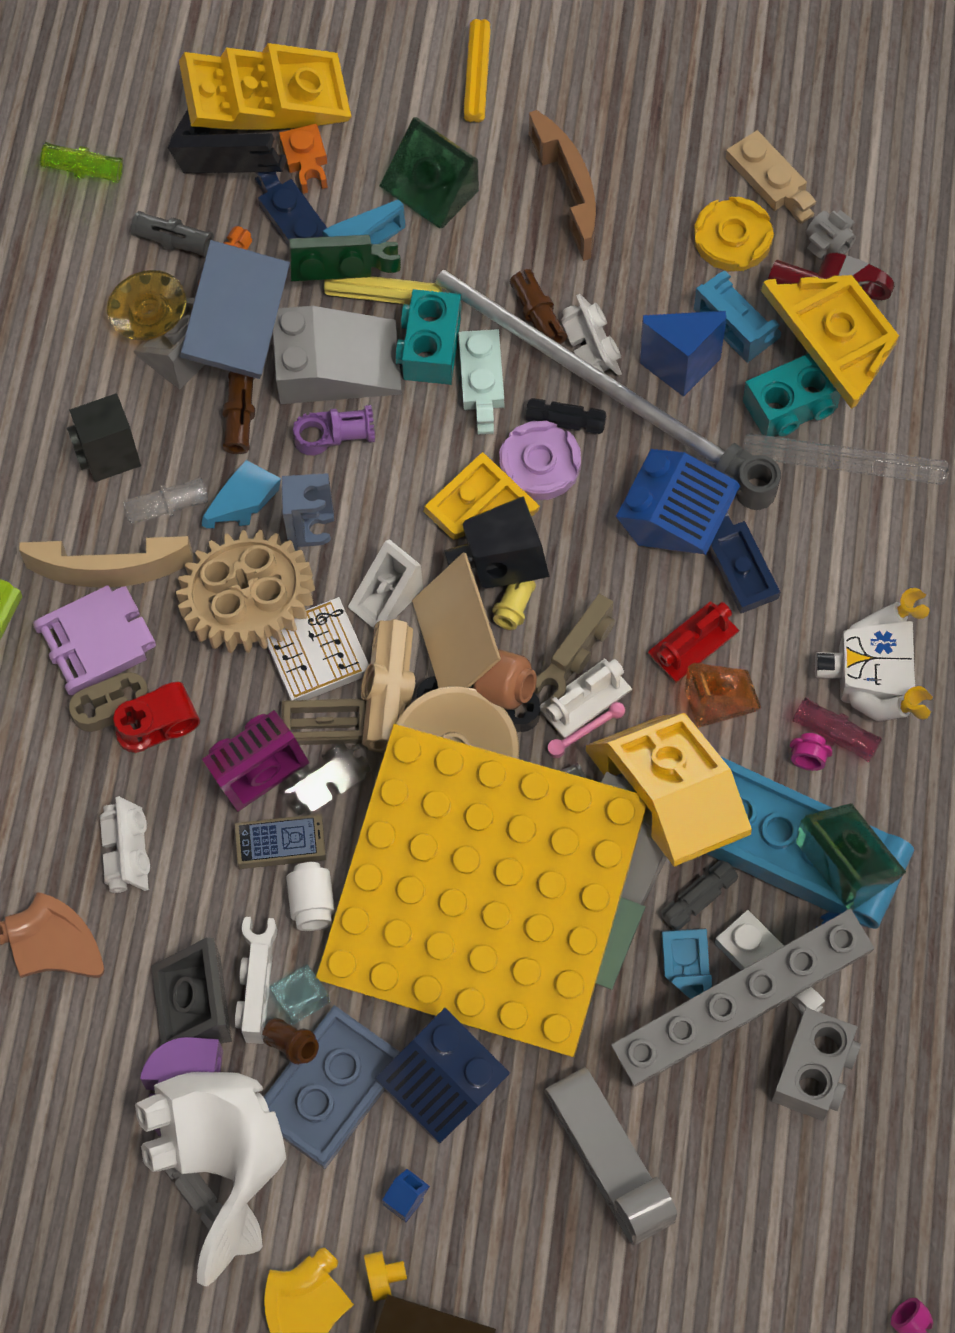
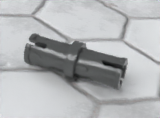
(149, 226)

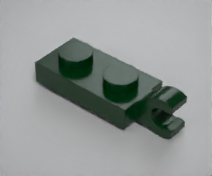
(340, 257)

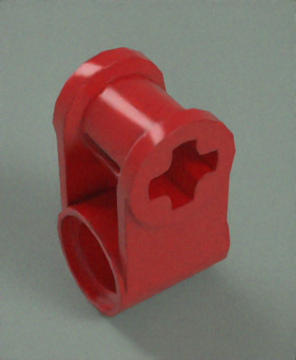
(158, 715)

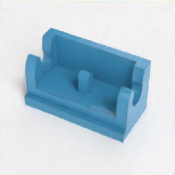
(745, 327)

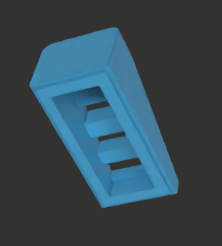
(378, 223)

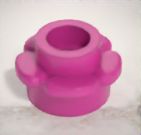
(810, 752)

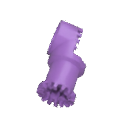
(335, 428)

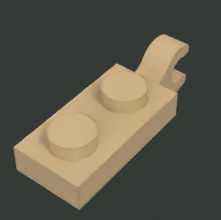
(771, 175)

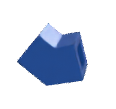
(405, 1195)

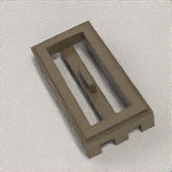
(321, 706)

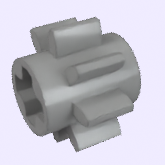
(830, 234)

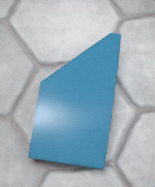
(242, 495)
(687, 960)

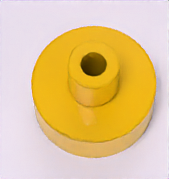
(381, 1274)

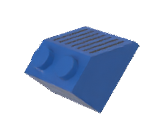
(676, 502)

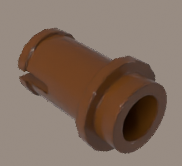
(297, 1044)

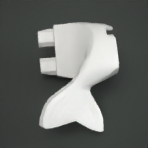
(222, 1129)

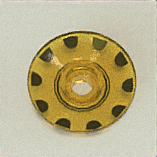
(144, 293)

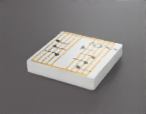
(319, 653)

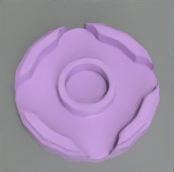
(541, 459)

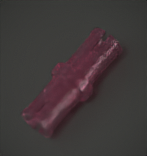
(837, 729)

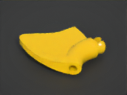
(305, 1297)

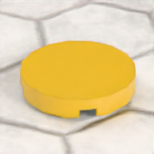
(733, 234)

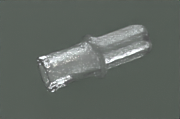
(165, 501)

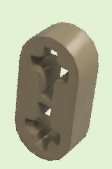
(106, 698)

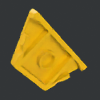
(836, 328)

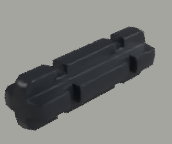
(566, 415)

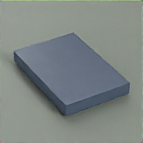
(235, 309)
(331, 1095)

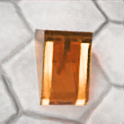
(719, 693)

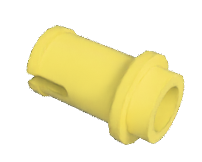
(510, 610)

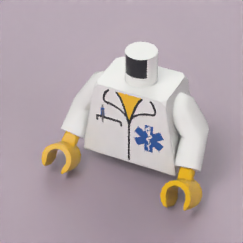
(878, 662)

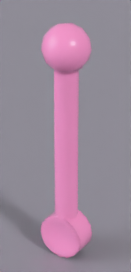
(557, 747)

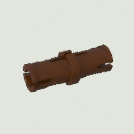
(537, 306)
(238, 413)

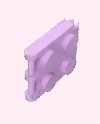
(96, 637)

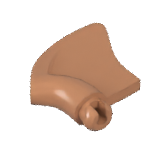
(51, 939)

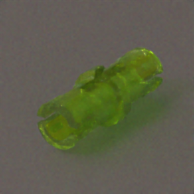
(81, 162)

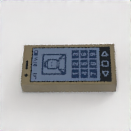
(280, 841)

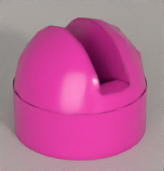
(912, 1317)

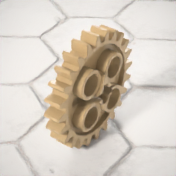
(246, 582)

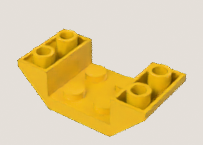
(680, 782)

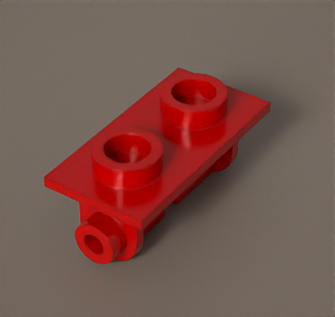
(694, 640)

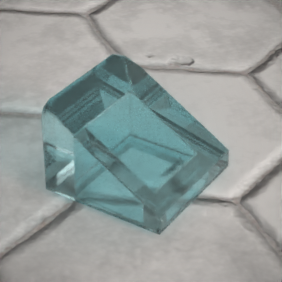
(300, 994)

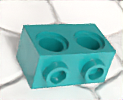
(430, 336)
(786, 387)

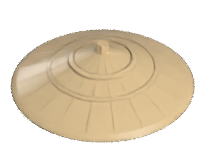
(463, 717)

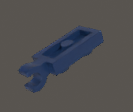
(288, 208)
(743, 566)

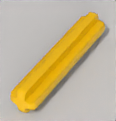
(477, 70)

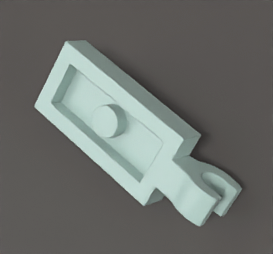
(481, 375)

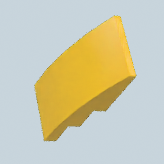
(264, 88)

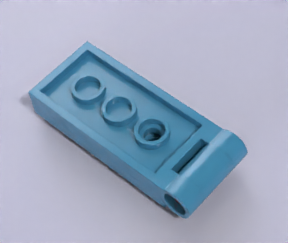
(778, 860)

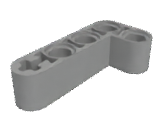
(634, 1198)

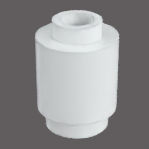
(310, 896)

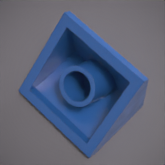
(682, 346)

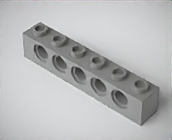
(742, 997)

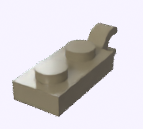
(574, 651)

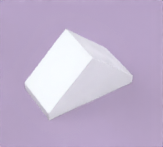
(388, 585)

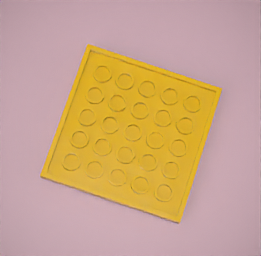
(483, 889)

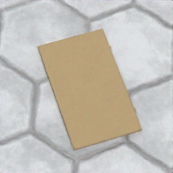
(456, 626)

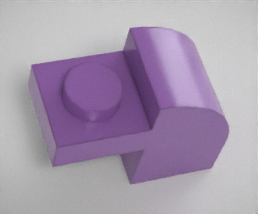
(179, 1058)

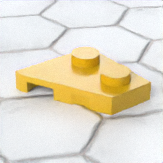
(473, 492)

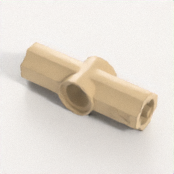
(387, 682)

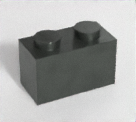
(103, 438)

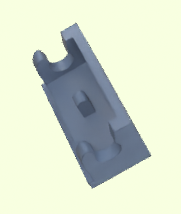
(305, 503)

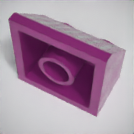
(255, 759)

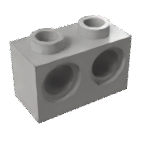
(809, 1062)

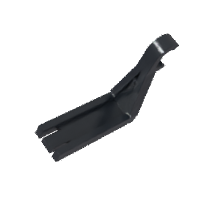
(223, 153)

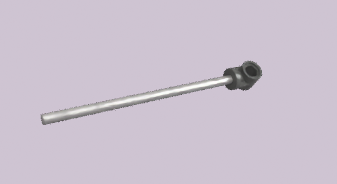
(733, 462)

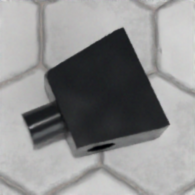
(503, 546)

